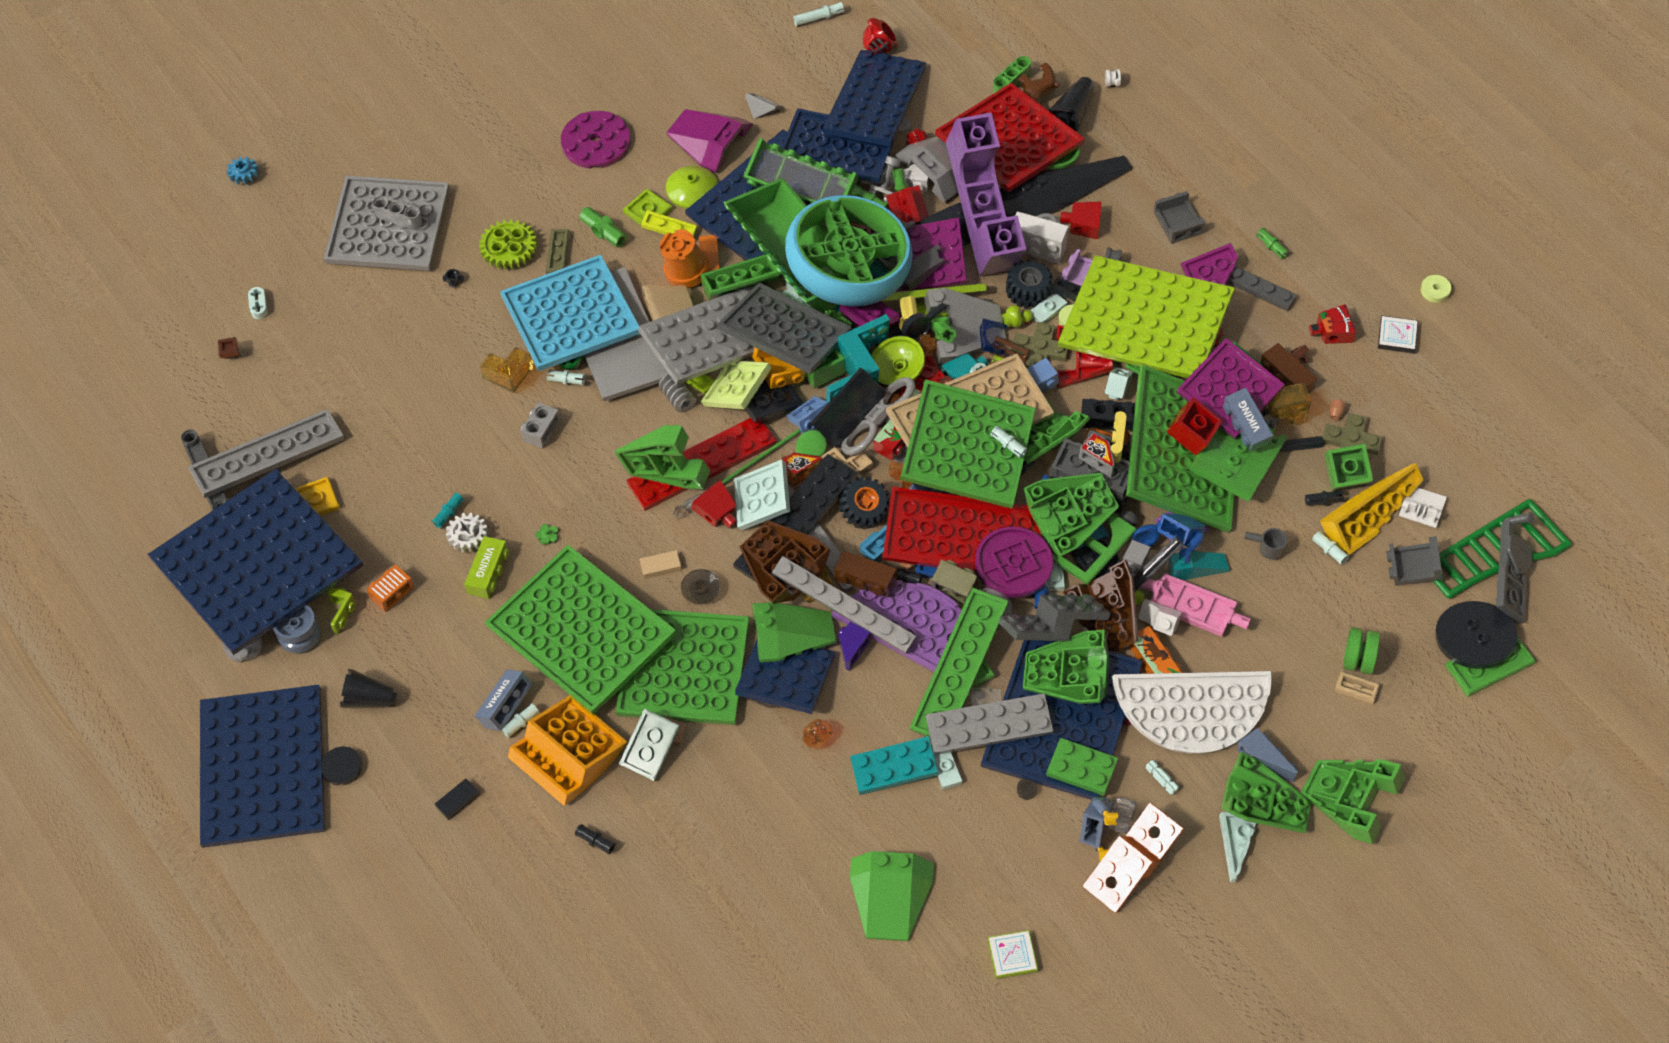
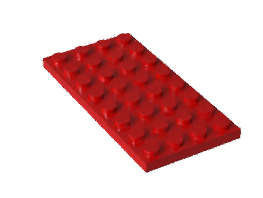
(944, 527)

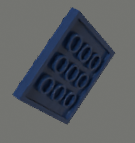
(788, 682)

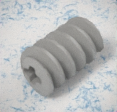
(678, 394)

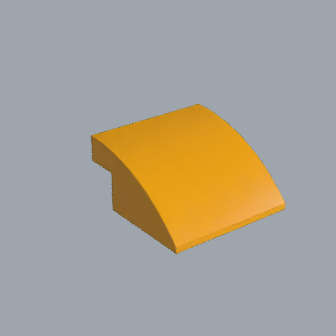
(566, 749)

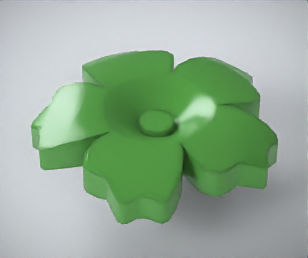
(547, 534)

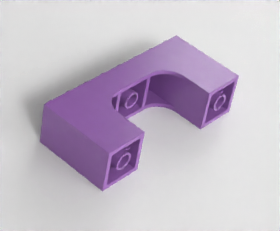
(993, 236)

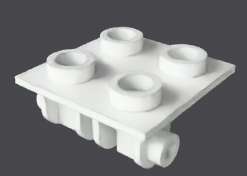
(1423, 507)

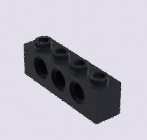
(1108, 409)

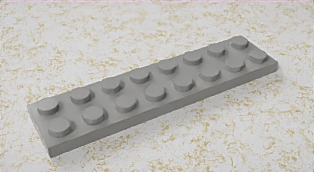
(265, 453)

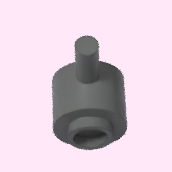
(1271, 542)

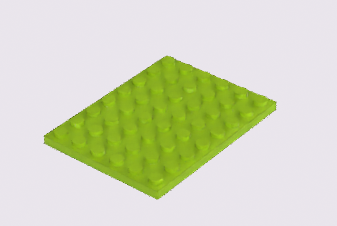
(1146, 317)

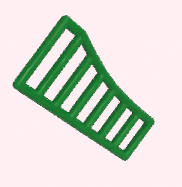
(1494, 567)

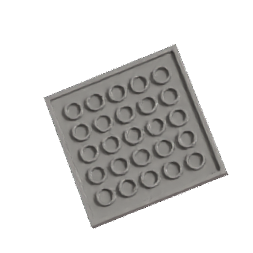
(365, 240)

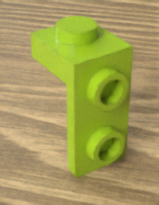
(345, 599)

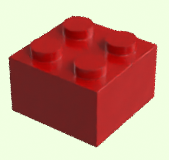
(1194, 426)

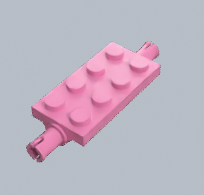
(1197, 604)

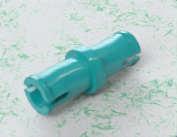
(447, 510)

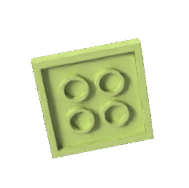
(736, 385)

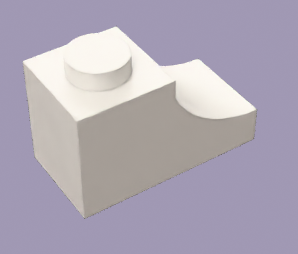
(1160, 617)

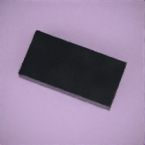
(457, 799)

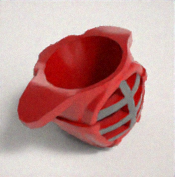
(879, 37)

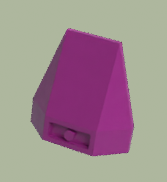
(707, 135)

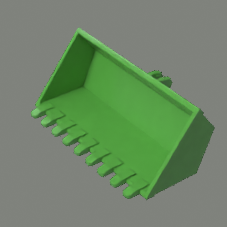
(767, 218)

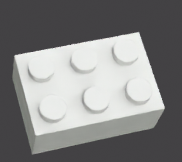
(1043, 238)

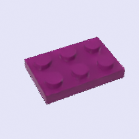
(867, 313)

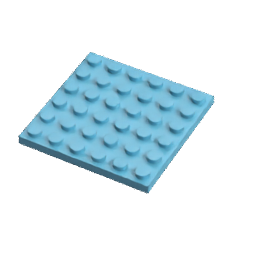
(570, 312)

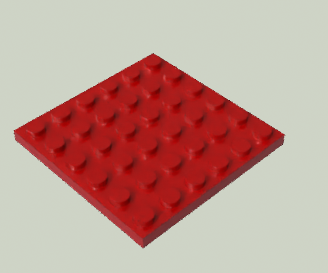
(1026, 133)

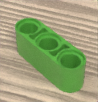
(1016, 69)

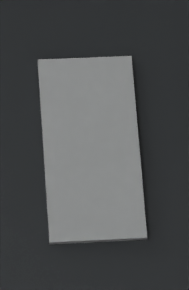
(630, 362)

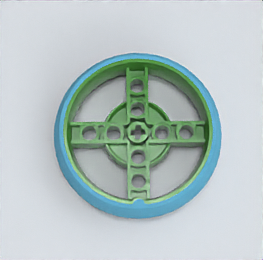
(848, 250)

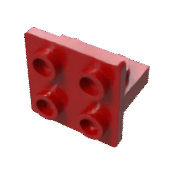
(908, 204)

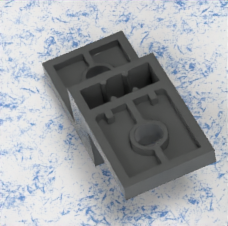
(1054, 617)

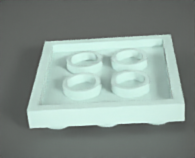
(761, 495)

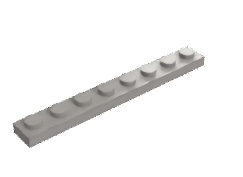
(844, 605)

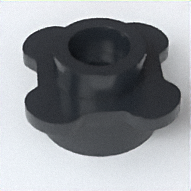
(450, 274)

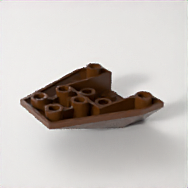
(766, 549)
(1117, 595)

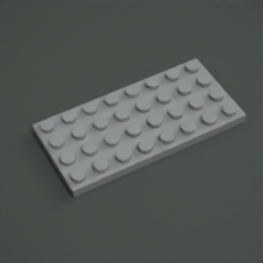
(690, 339)

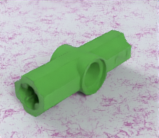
(603, 227)
(943, 329)

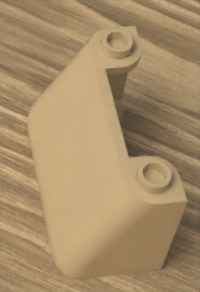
(666, 299)

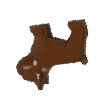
(1042, 87)

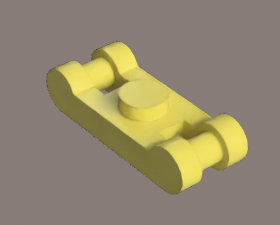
(1118, 436)

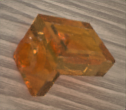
(895, 470)

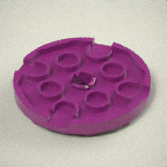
(609, 149)

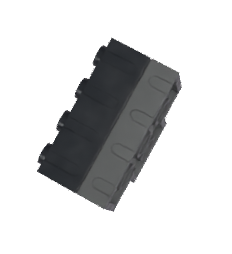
(1068, 464)

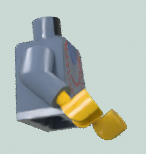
(1096, 822)

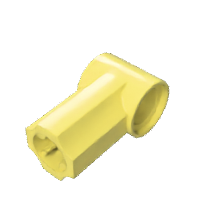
(908, 308)

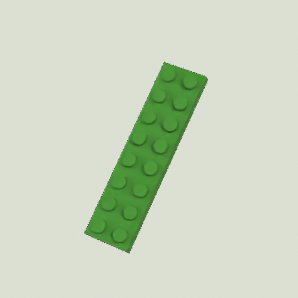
(961, 657)

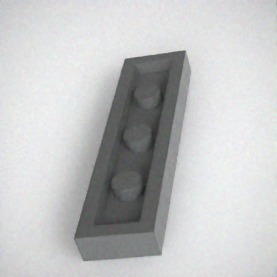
(1262, 289)

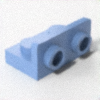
(806, 413)

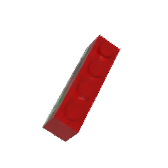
(889, 441)

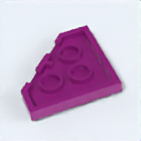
(1212, 266)

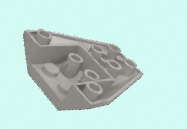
(934, 160)

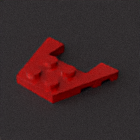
(1086, 367)

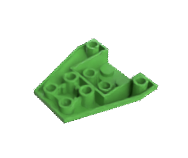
(1052, 432)
(1069, 509)
(1070, 669)
(1264, 797)

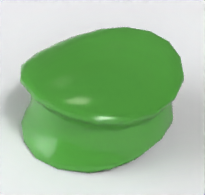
(811, 443)

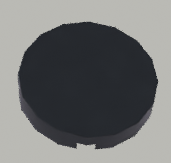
(341, 765)

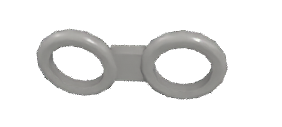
(876, 416)

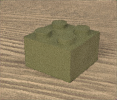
(954, 580)

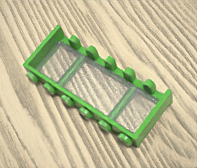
(804, 175)

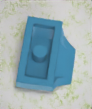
(873, 545)

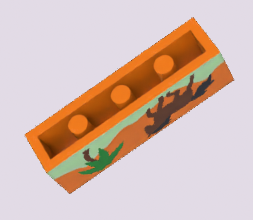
(1154, 656)

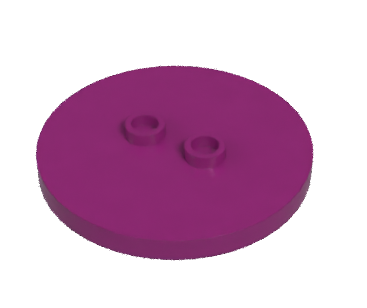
(1014, 561)

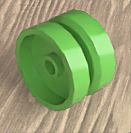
(1365, 650)

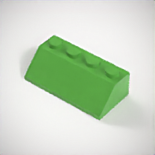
(739, 276)

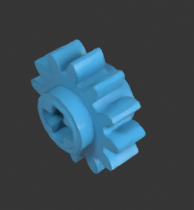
(242, 170)

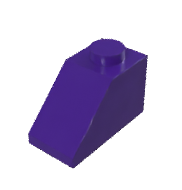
(853, 643)

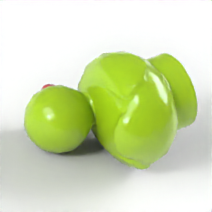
(1014, 318)

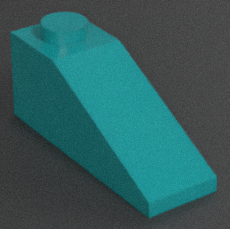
(1201, 565)

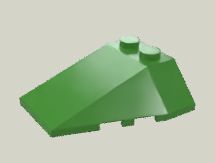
(790, 630)
(890, 892)

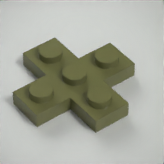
(1040, 345)
(1352, 434)

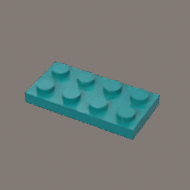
(894, 765)

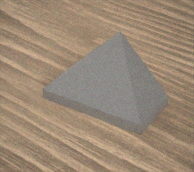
(761, 106)

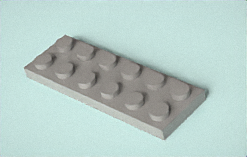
(989, 724)

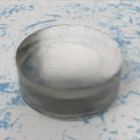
(1026, 789)

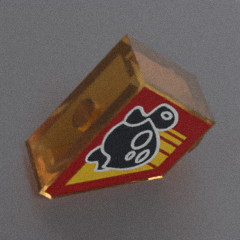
(799, 466)

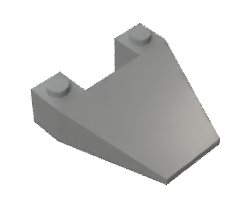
(965, 317)

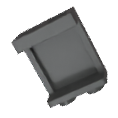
(1178, 217)
(1415, 563)

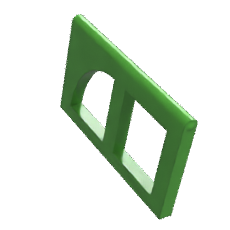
(1120, 535)

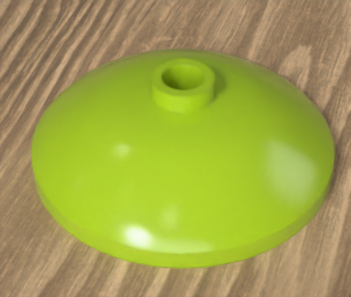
(689, 185)
(895, 353)

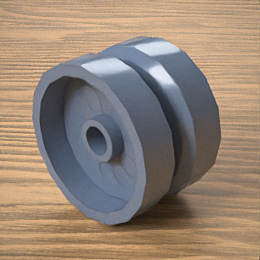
(299, 631)

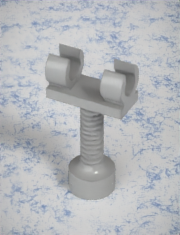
(891, 163)

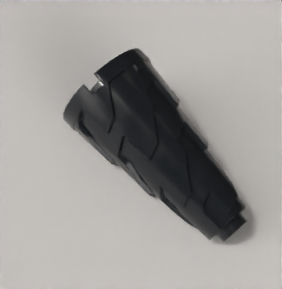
(1072, 104)

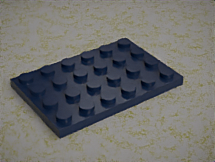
(807, 138)

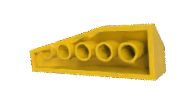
(1365, 513)

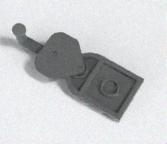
(1514, 561)

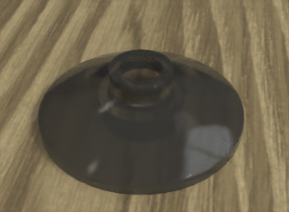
(700, 579)

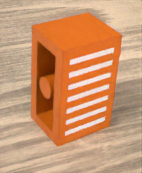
(390, 588)

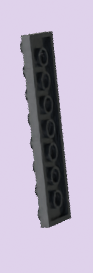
(811, 500)

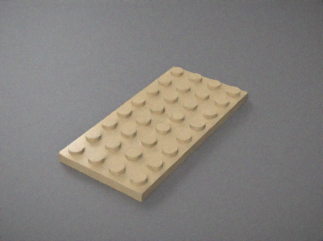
(1003, 380)

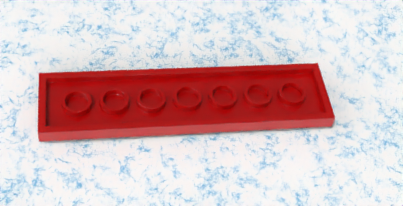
(717, 452)

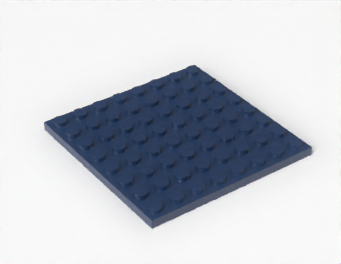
(255, 561)

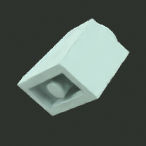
(1118, 383)

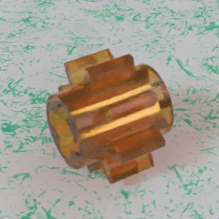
(928, 344)

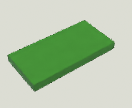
(1475, 680)

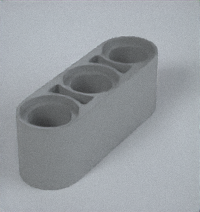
(397, 212)

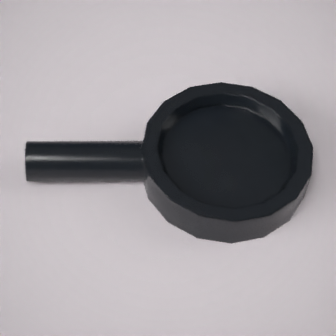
(920, 323)

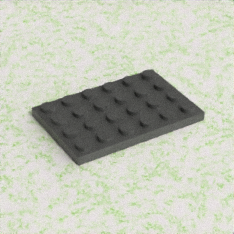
(783, 328)

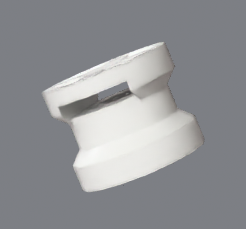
(1112, 78)

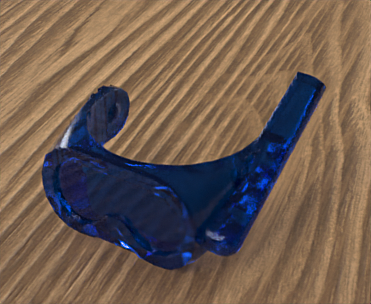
(985, 344)

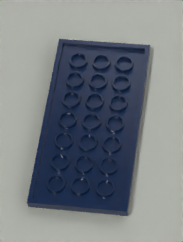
(874, 98)

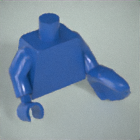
(1173, 525)

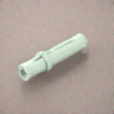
(817, 14)

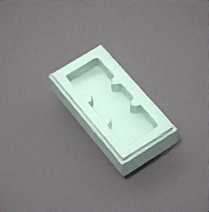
(1048, 308)
(947, 770)

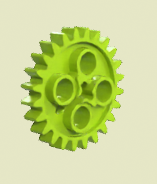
(507, 244)

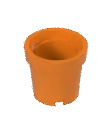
(685, 268)

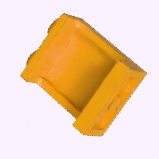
(781, 372)

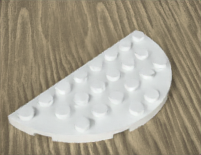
(1193, 709)

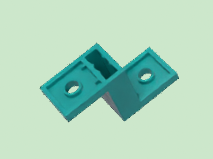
(854, 349)

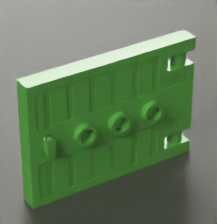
(1232, 464)

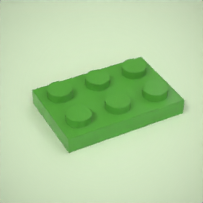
(1082, 766)

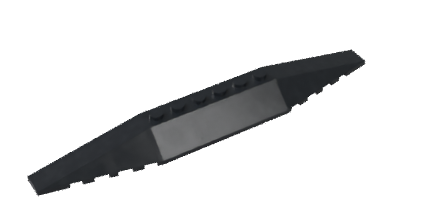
(1046, 191)

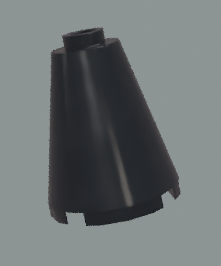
(366, 692)

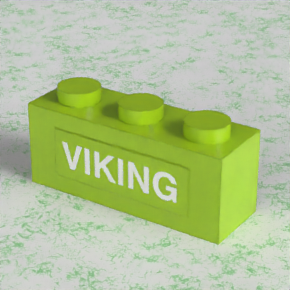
(486, 567)

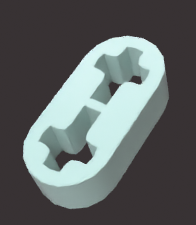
(253, 303)

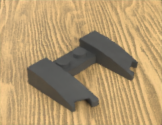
(921, 267)

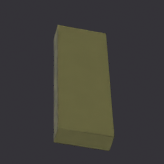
(557, 250)

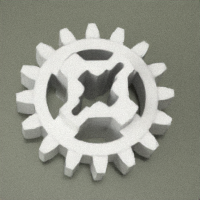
(466, 532)

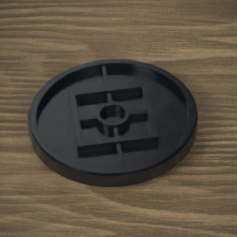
(1476, 634)

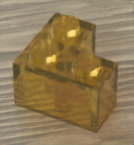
(507, 372)
(1291, 403)

